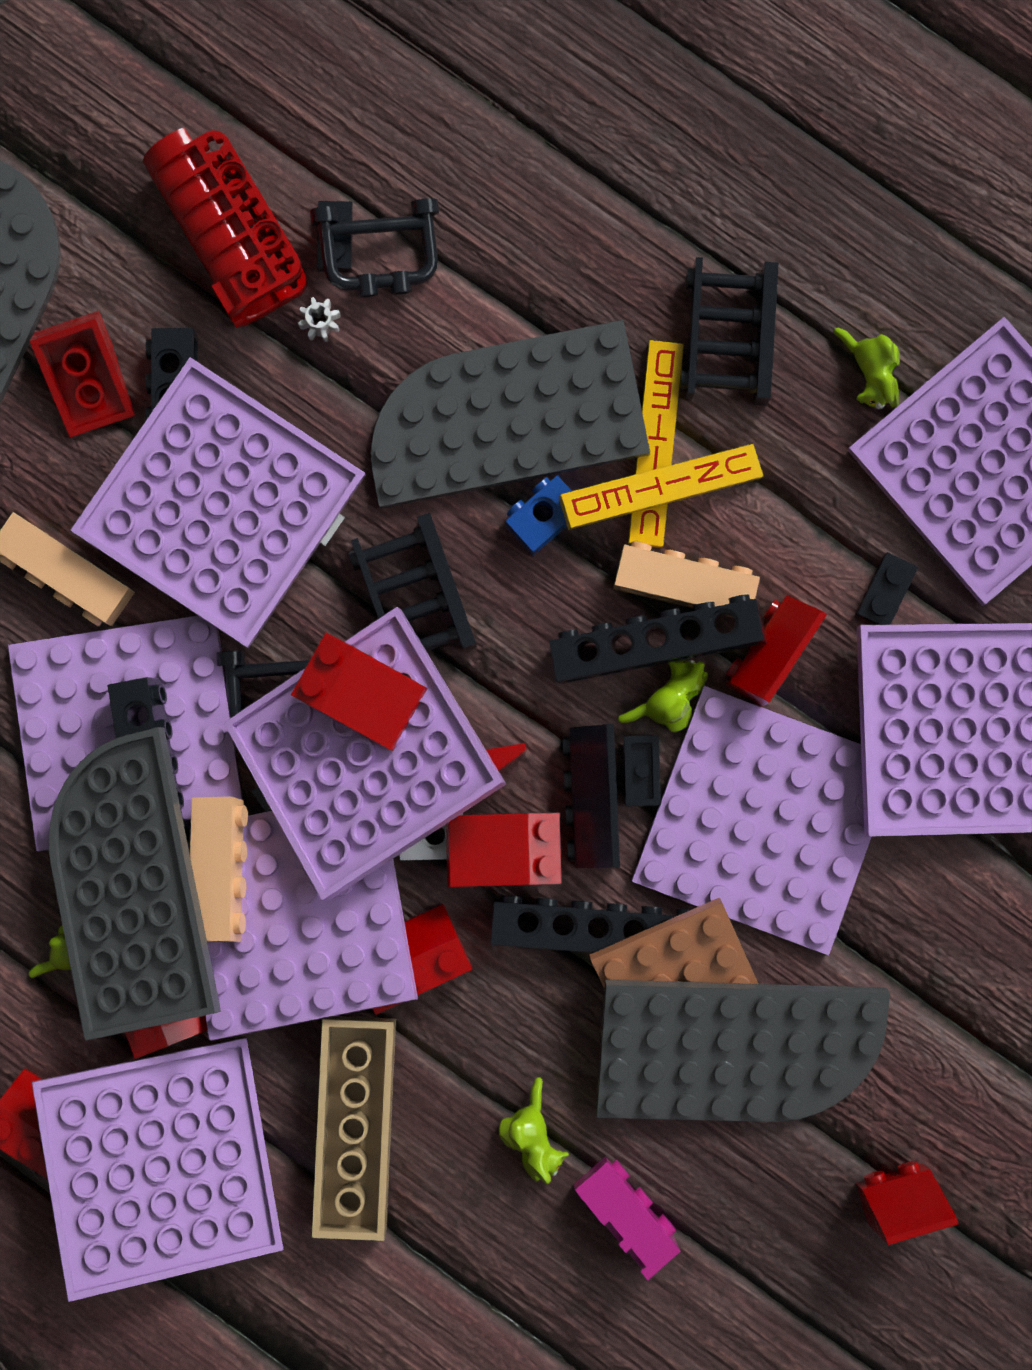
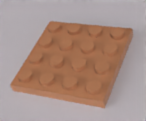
(682, 949)

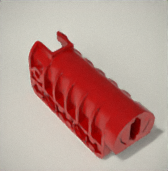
(218, 228)

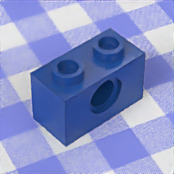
(523, 524)

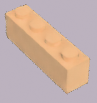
(63, 570)
(680, 580)
(217, 864)

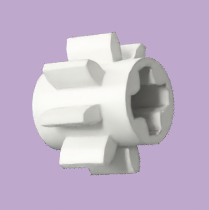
(322, 328)

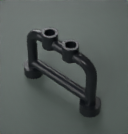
(367, 284)
(237, 669)

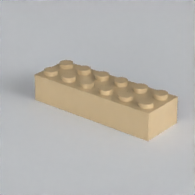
(354, 1128)

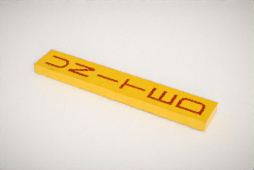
(659, 417)
(660, 486)

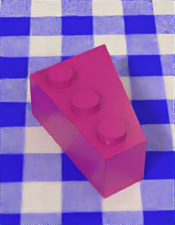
(628, 1216)

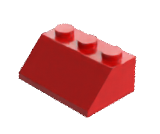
(766, 665)
(434, 951)
(20, 1125)

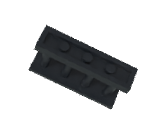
(760, 316)
(434, 568)

